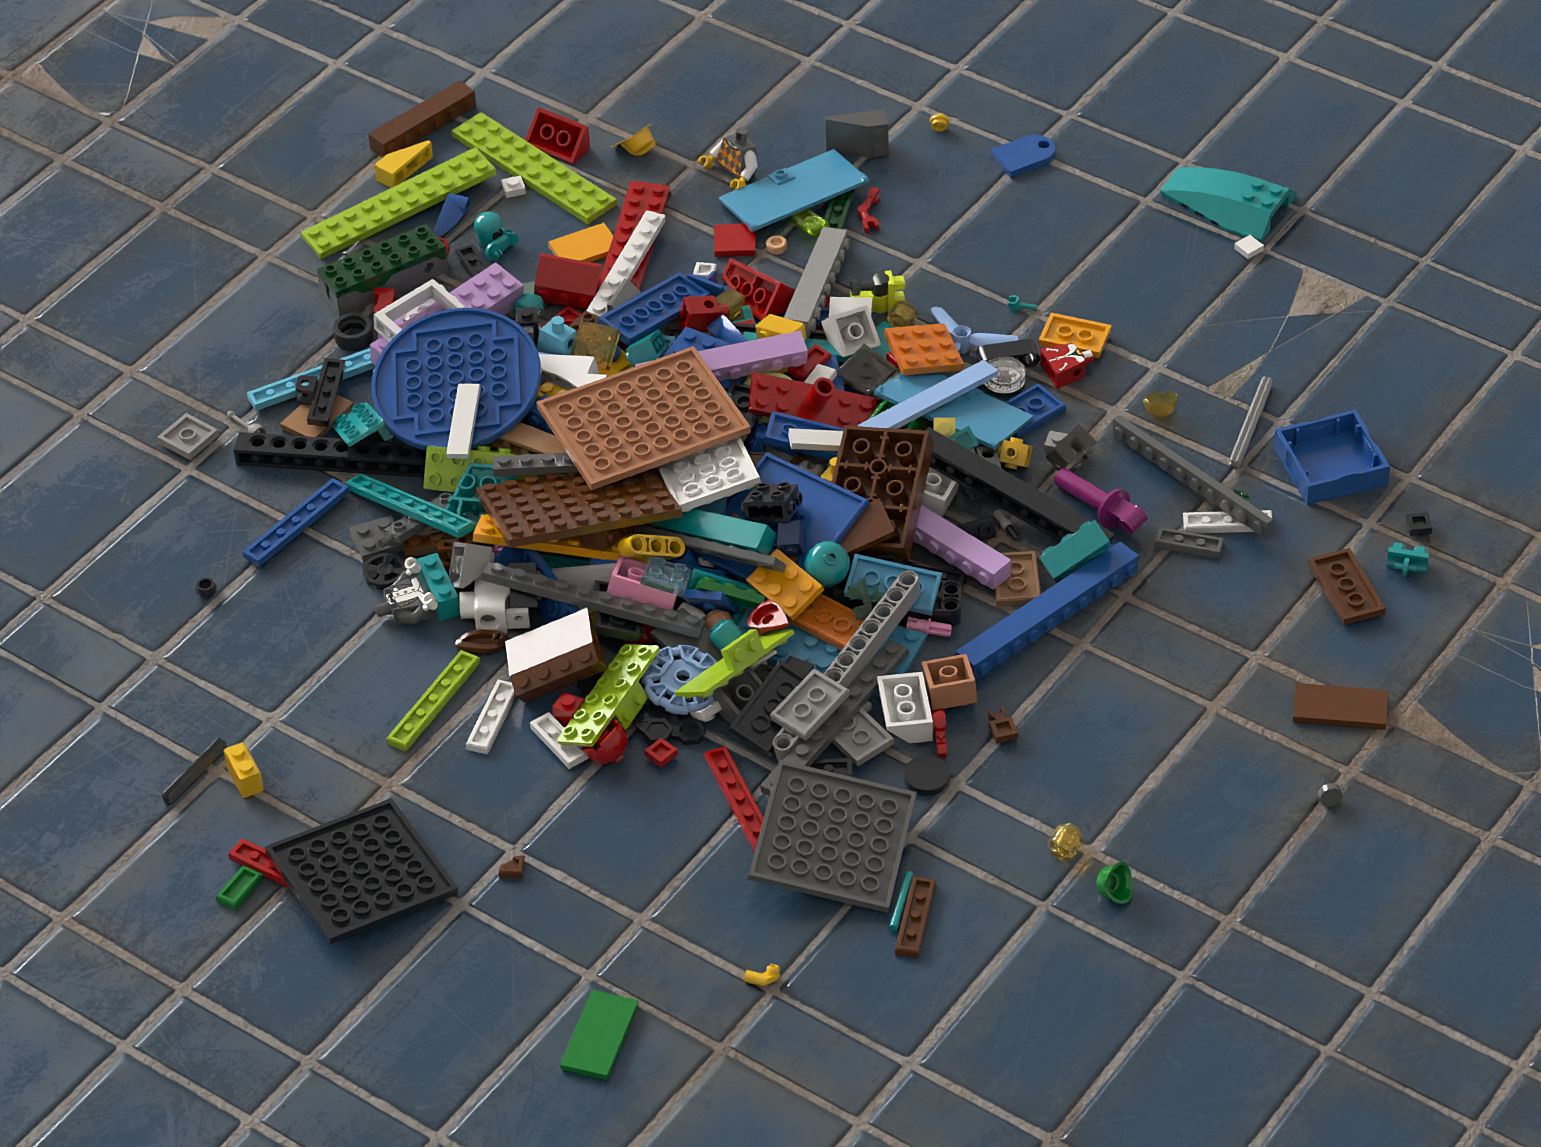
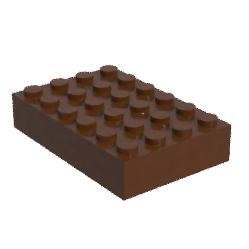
(888, 467)

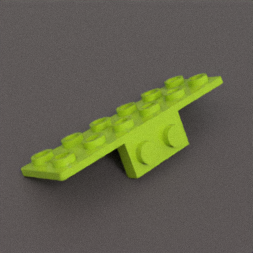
(445, 472)
(736, 657)
(613, 697)

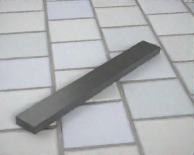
(719, 550)

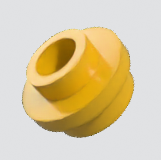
(939, 122)

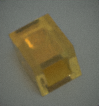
(733, 300)

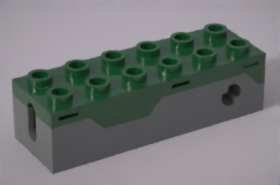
(390, 264)

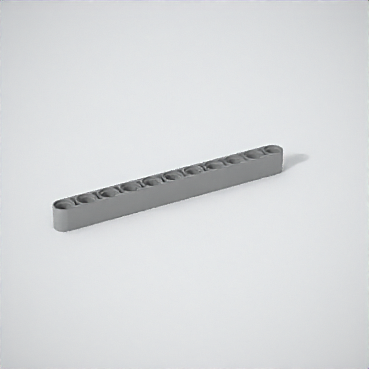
(864, 643)

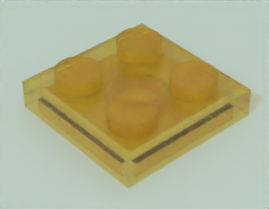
(597, 342)

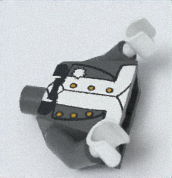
(406, 599)

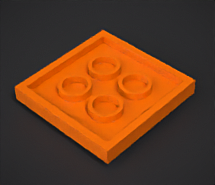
(923, 349)

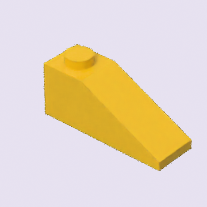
(400, 165)

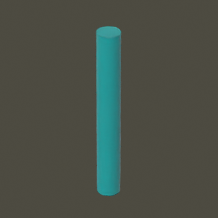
(901, 901)

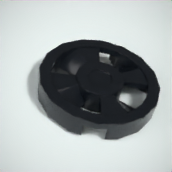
(383, 571)

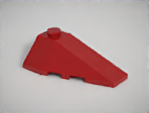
(761, 291)

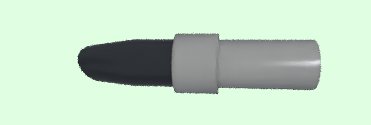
(1006, 524)

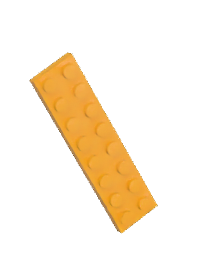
(488, 533)

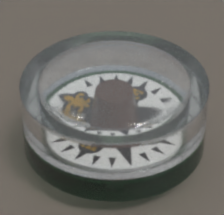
(1010, 378)

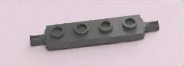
(408, 526)

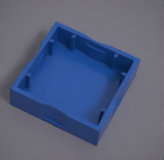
(1331, 457)

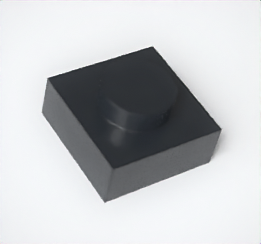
(1419, 524)

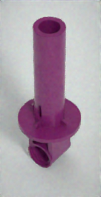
(1113, 508)

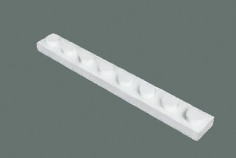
(628, 260)

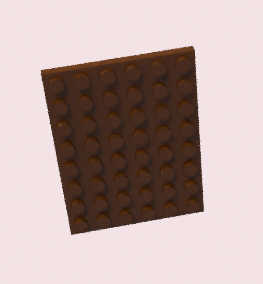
(566, 507)

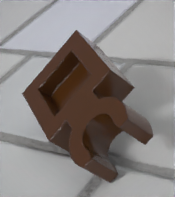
(1002, 727)

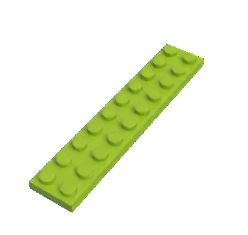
(535, 168)
(398, 203)

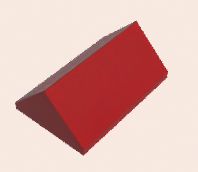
(558, 136)

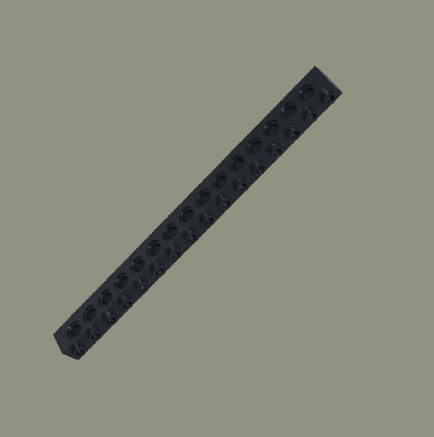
(329, 455)

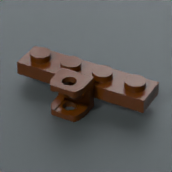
(437, 544)

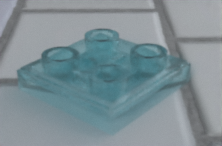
(666, 576)

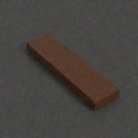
(915, 917)

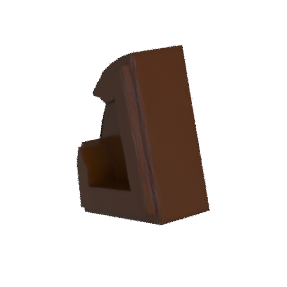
(513, 868)

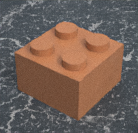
(949, 682)

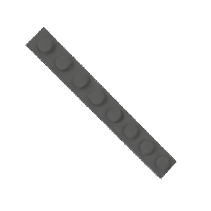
(537, 464)

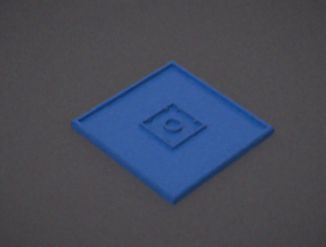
(825, 510)

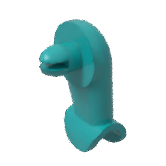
(497, 247)

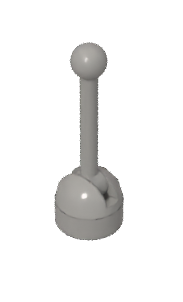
(253, 428)

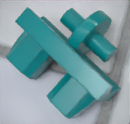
(1407, 560)

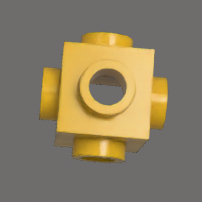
(1022, 453)

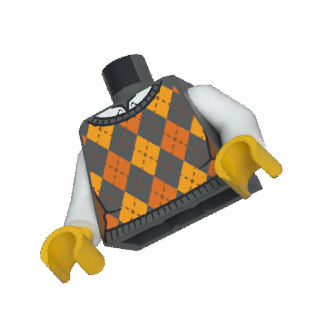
(736, 156)

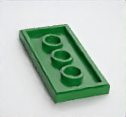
(599, 1035)

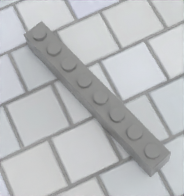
(818, 278)

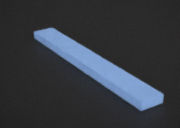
(933, 397)

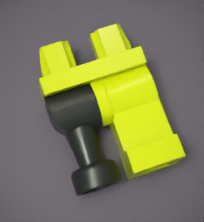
(881, 290)

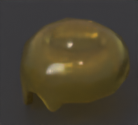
(1160, 404)

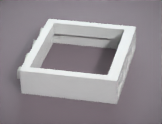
(384, 318)

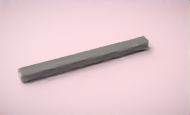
(1250, 422)

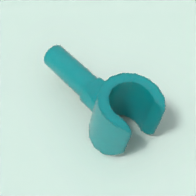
(1015, 305)

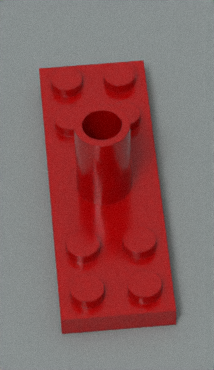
(808, 401)

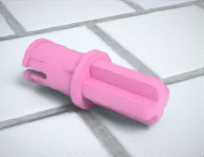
(929, 627)

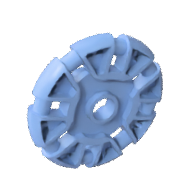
(670, 683)

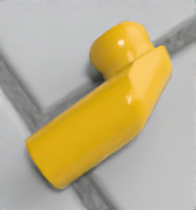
(765, 978)

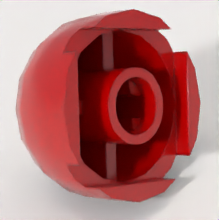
(609, 746)

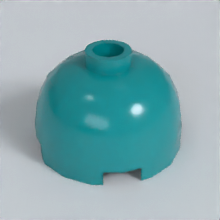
(827, 563)

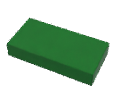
(239, 887)

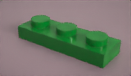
(748, 598)

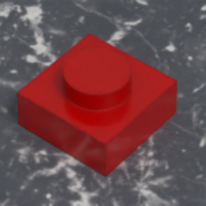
(661, 752)

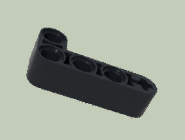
(946, 608)

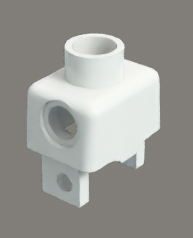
(491, 608)

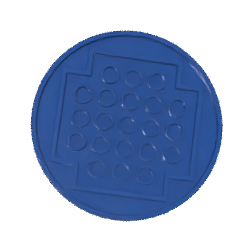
(426, 361)

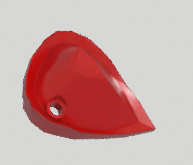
(767, 617)

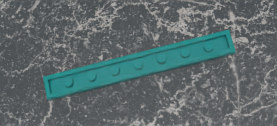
(410, 505)

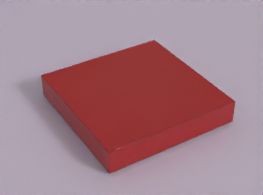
(733, 240)

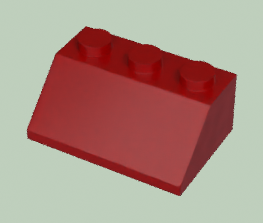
(567, 281)

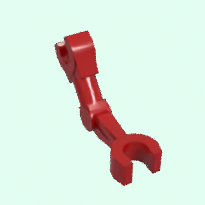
(869, 221)

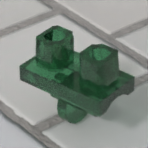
(861, 590)

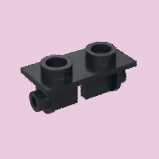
(980, 529)

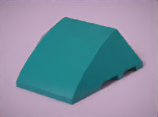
(464, 500)

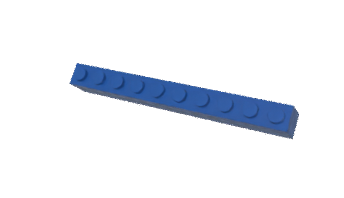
(1050, 609)

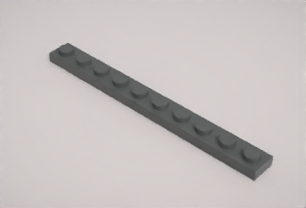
(1193, 477)
(593, 600)
(861, 691)

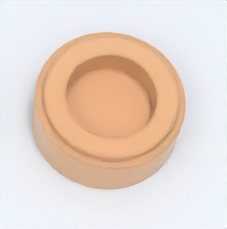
(776, 245)

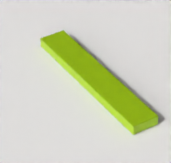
(433, 700)

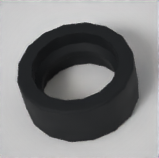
(350, 321)

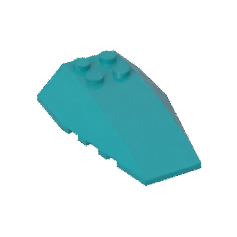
(1228, 198)

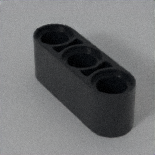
(1022, 350)

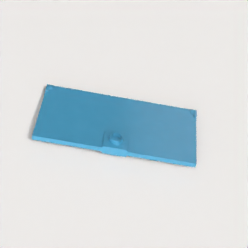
(793, 190)
(985, 415)

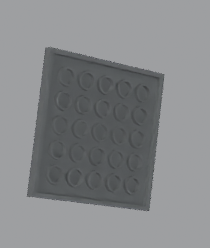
(832, 836)

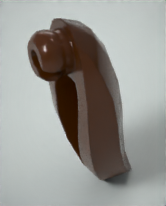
(481, 641)

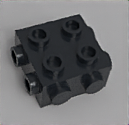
(772, 502)

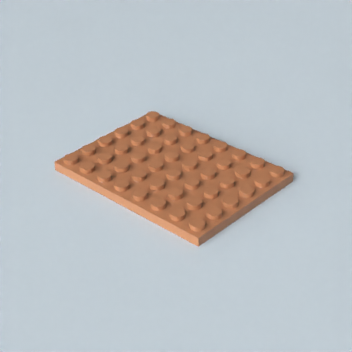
(643, 417)

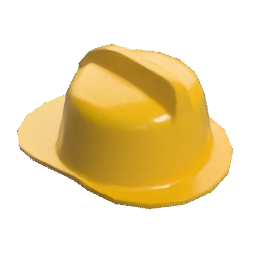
(639, 143)

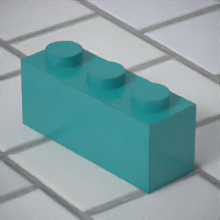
(647, 348)
(1075, 550)
(436, 581)

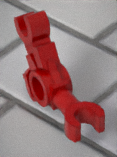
(939, 728)

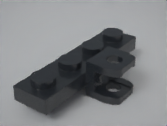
(321, 391)

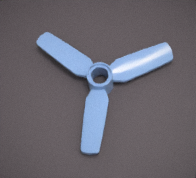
(962, 334)

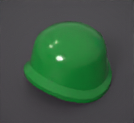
(1115, 883)

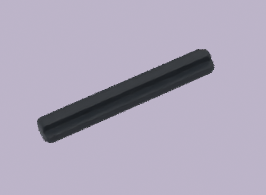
(193, 771)

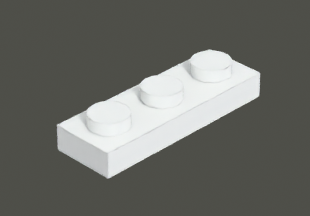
(549, 730)

